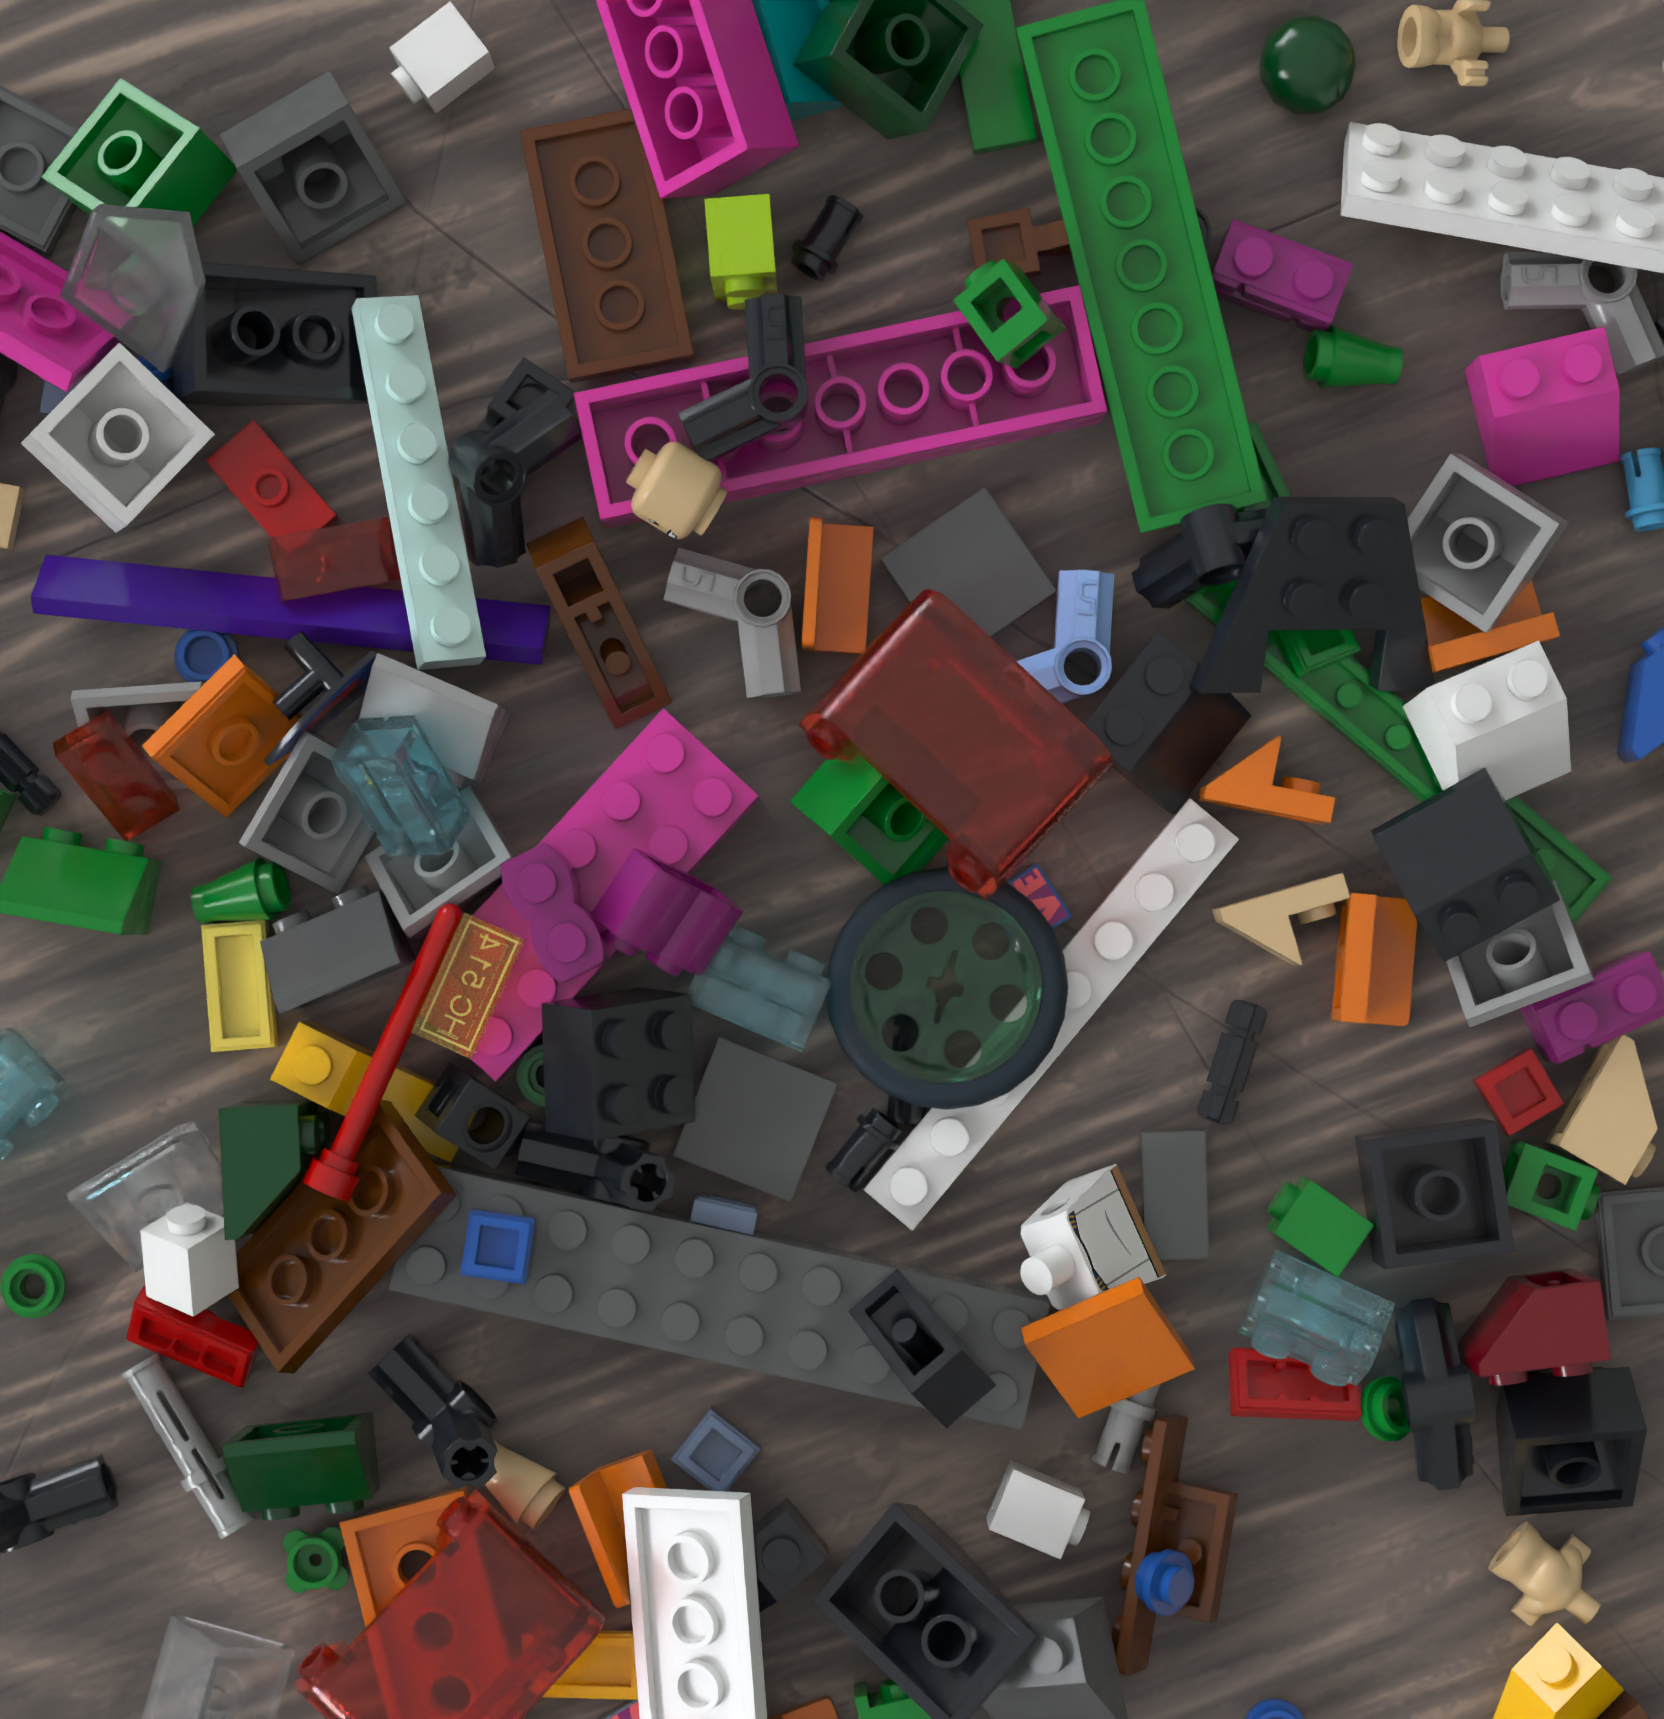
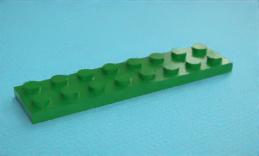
(1141, 262)

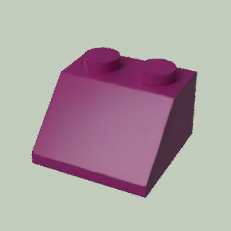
(1547, 407)

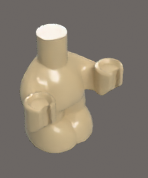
(1450, 39)
(1544, 1575)

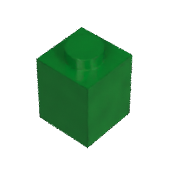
(1317, 1224)

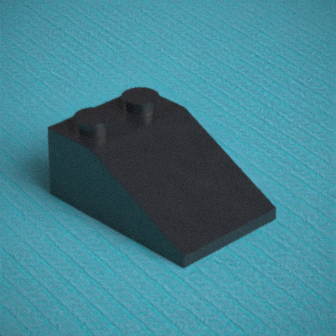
(272, 338)
(926, 1614)

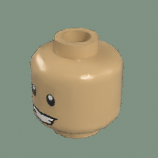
(676, 490)

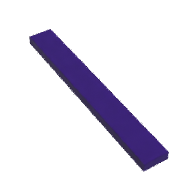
(253, 607)

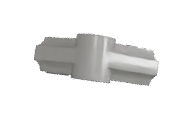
(1562, 282)
(721, 591)

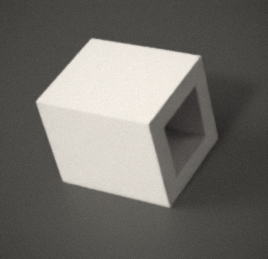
(440, 59)
(188, 1259)
(1038, 1510)

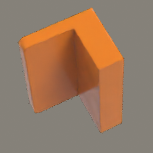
(837, 588)
(1458, 642)
(1374, 960)
(601, 1513)

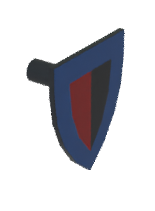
(319, 676)

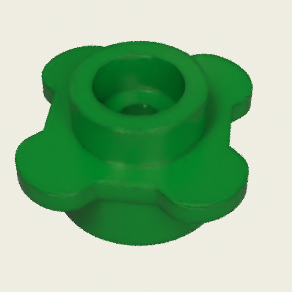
(305, 1575)

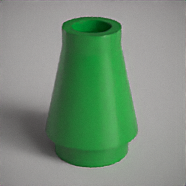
(1348, 359)
(247, 893)

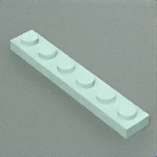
(418, 482)

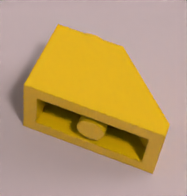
(1557, 1682)

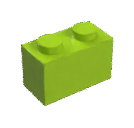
(740, 248)

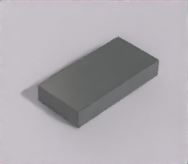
(1175, 1193)

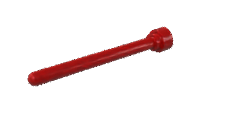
(336, 1167)

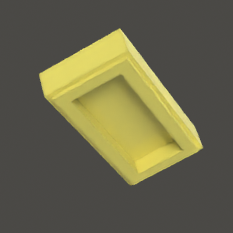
(238, 986)

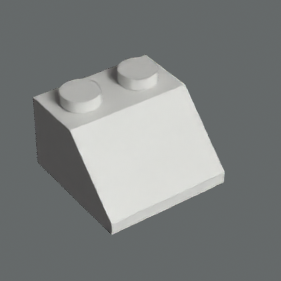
(118, 438)
(1498, 719)

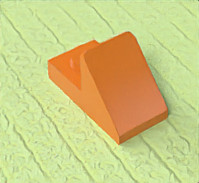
(1250, 788)

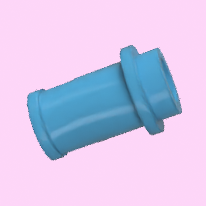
(1645, 488)

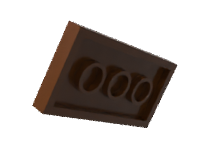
(606, 247)
(327, 1253)

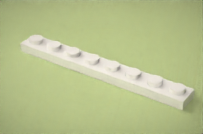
(1095, 965)

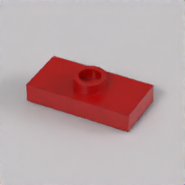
(269, 484)
(196, 1341)
(1286, 1390)

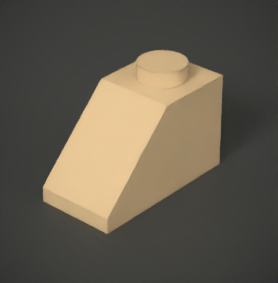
(1609, 1115)

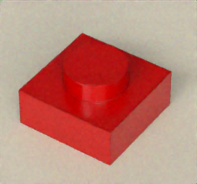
(1518, 1091)

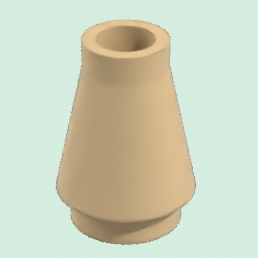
(524, 1487)

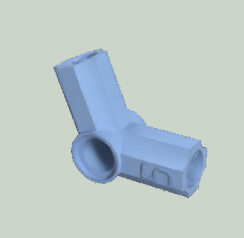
(1080, 626)

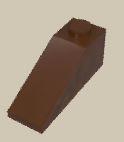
(598, 622)

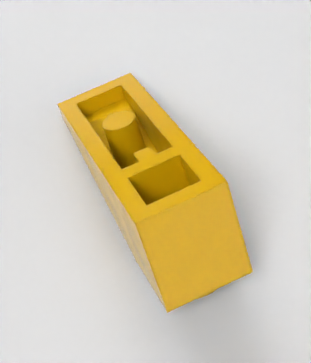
(330, 1069)

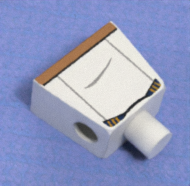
(1087, 1241)

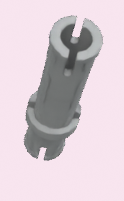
(147, 1381)

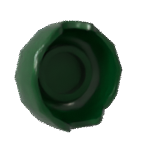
(1307, 64)

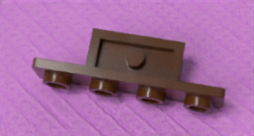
(1176, 1518)

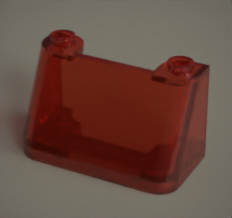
(961, 738)
(465, 1637)

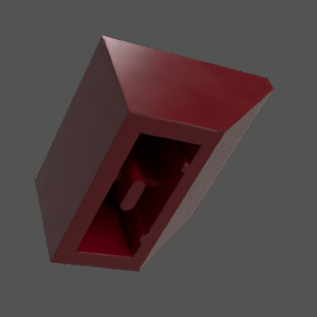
(1536, 1325)

